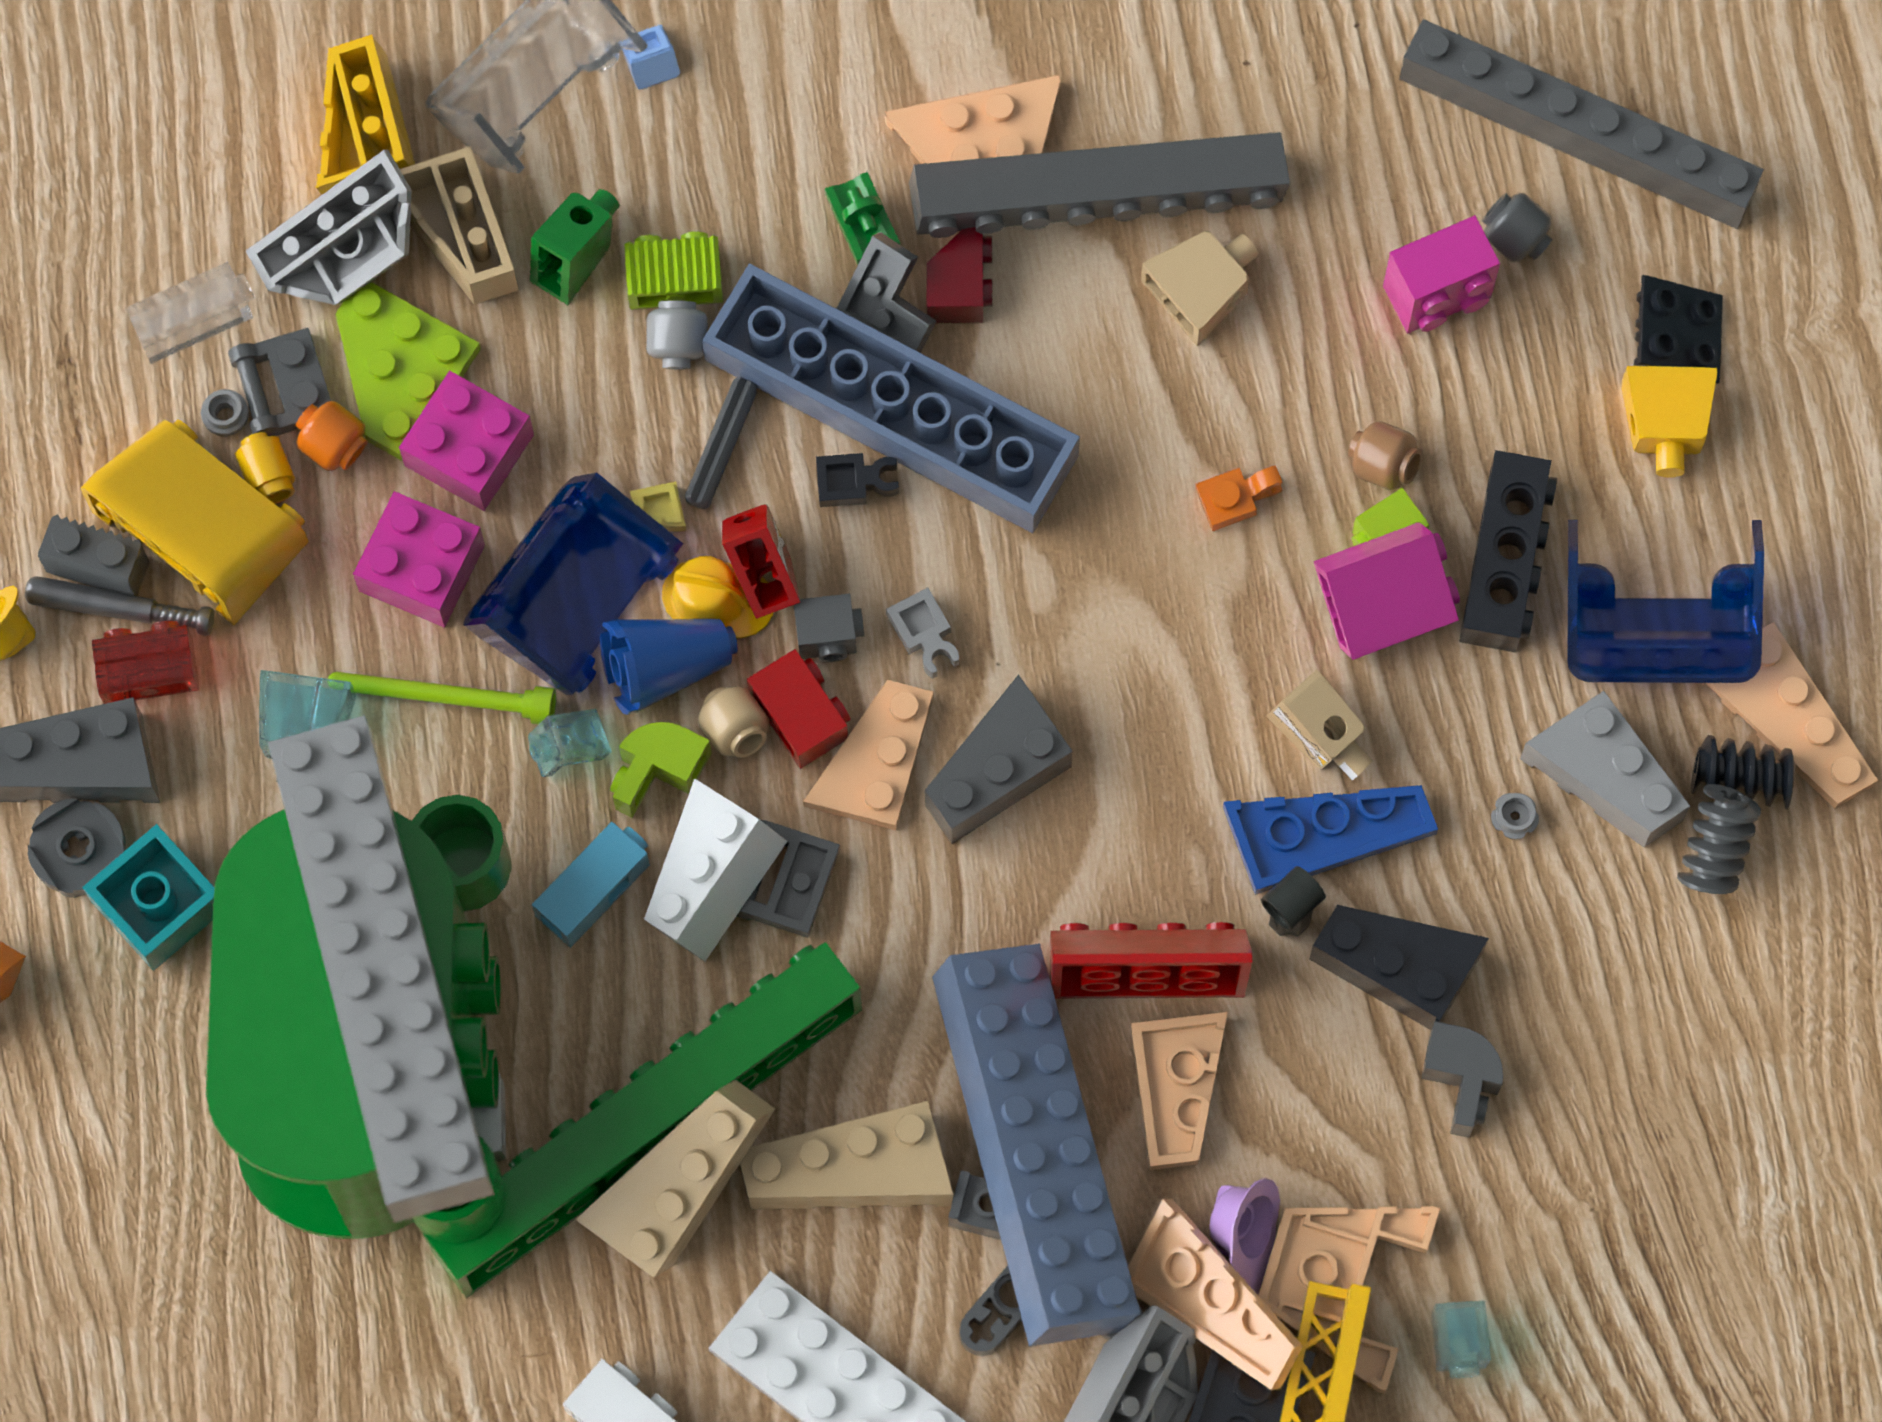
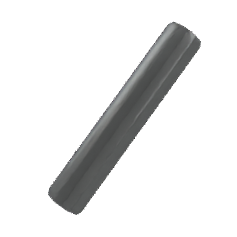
(721, 443)

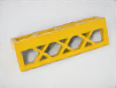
(1344, 1353)

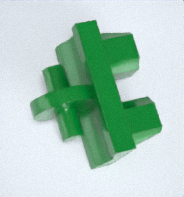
(859, 213)

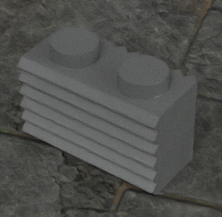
(93, 556)

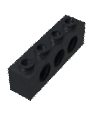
(1510, 479)

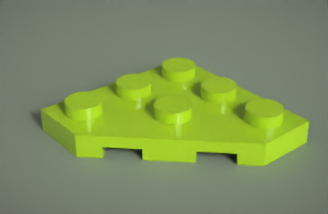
(396, 361)

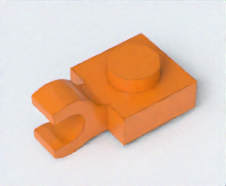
(1232, 499)

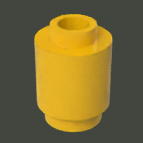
(266, 466)

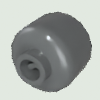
(1517, 227)

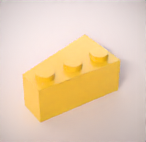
(360, 112)

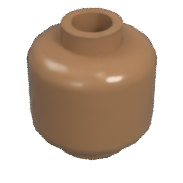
(1385, 455)

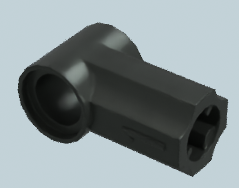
(1292, 902)

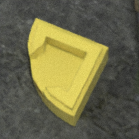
(662, 504)

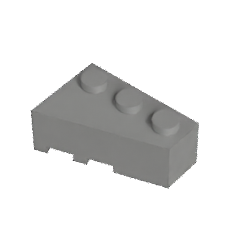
(1610, 769)

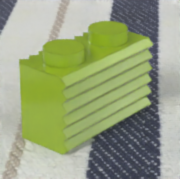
(673, 270)

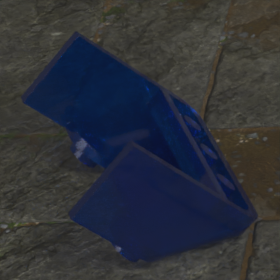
(1665, 636)

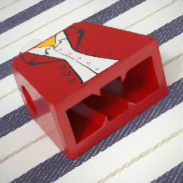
(755, 549)

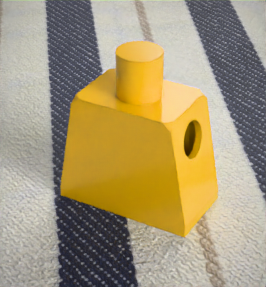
(1668, 412)

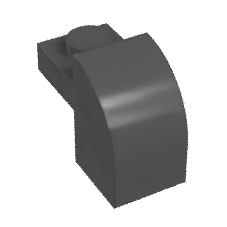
(1466, 1061)

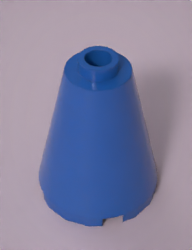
(662, 656)

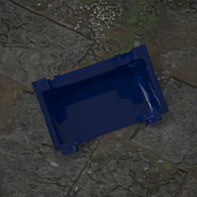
(570, 577)

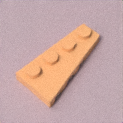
(1793, 714)
(1198, 1286)

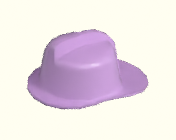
(1246, 1227)

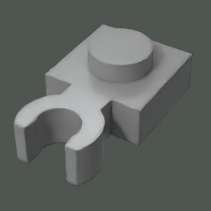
(922, 626)

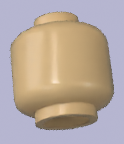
(734, 721)

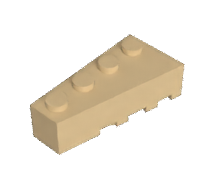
(852, 1164)
(673, 1187)

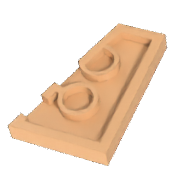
(1175, 1083)

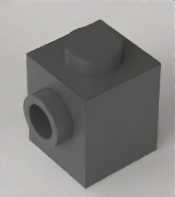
(828, 627)

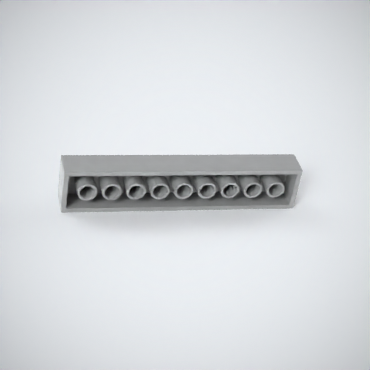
(380, 970)

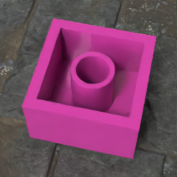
(1441, 275)
(466, 440)
(419, 559)

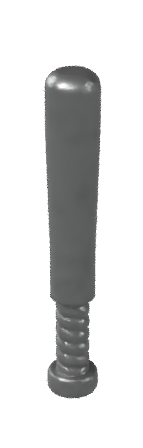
(97, 601)

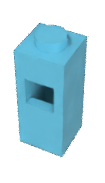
(592, 883)

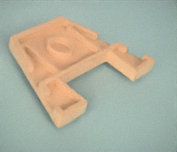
(1335, 1250)

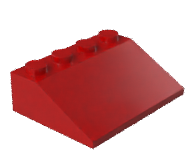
(1149, 962)

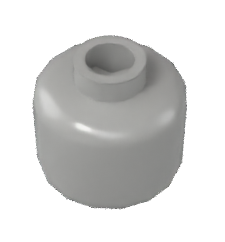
(676, 333)

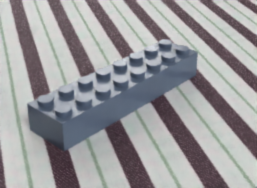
(891, 398)
(1035, 1145)

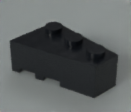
(1399, 960)

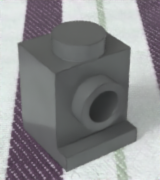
(965, 1208)

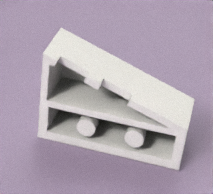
(710, 870)

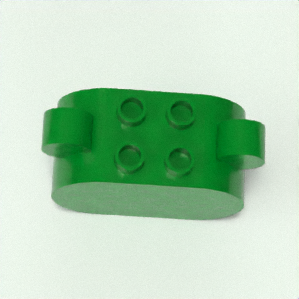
(275, 1039)

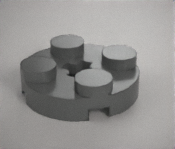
(50, 843)

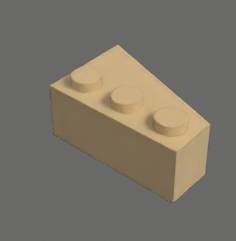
(459, 224)

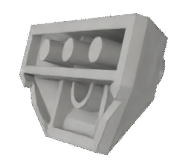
(340, 237)
(1141, 1374)

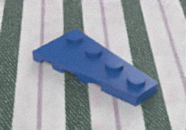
(1325, 830)

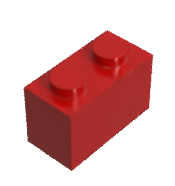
(799, 707)

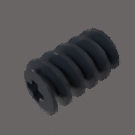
(1745, 769)

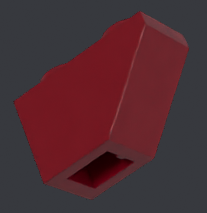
(956, 279)

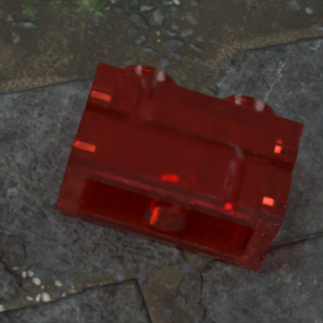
(145, 662)

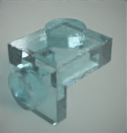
(568, 741)

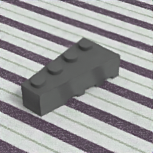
(79, 756)

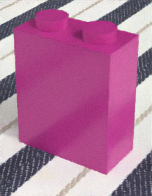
(1388, 590)

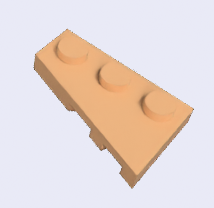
(876, 760)

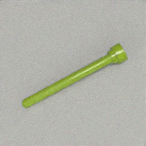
(532, 704)

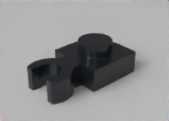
(846, 479)

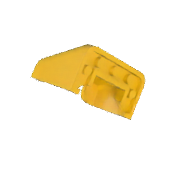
(197, 516)

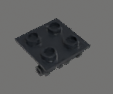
(1678, 325)

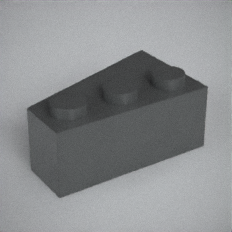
(998, 764)

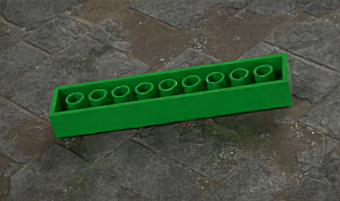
(589, 1156)

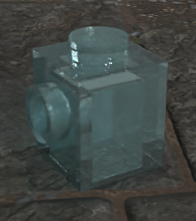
(1461, 1338)

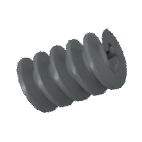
(1723, 841)

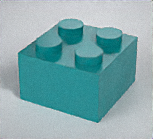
(153, 897)

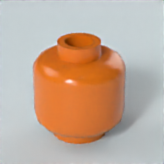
(331, 435)

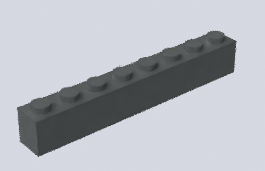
(1580, 124)
(1098, 184)

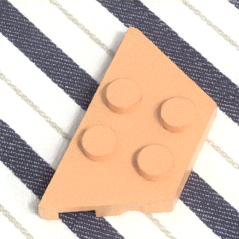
(980, 123)

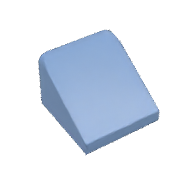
(656, 62)

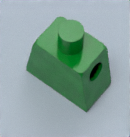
(572, 243)

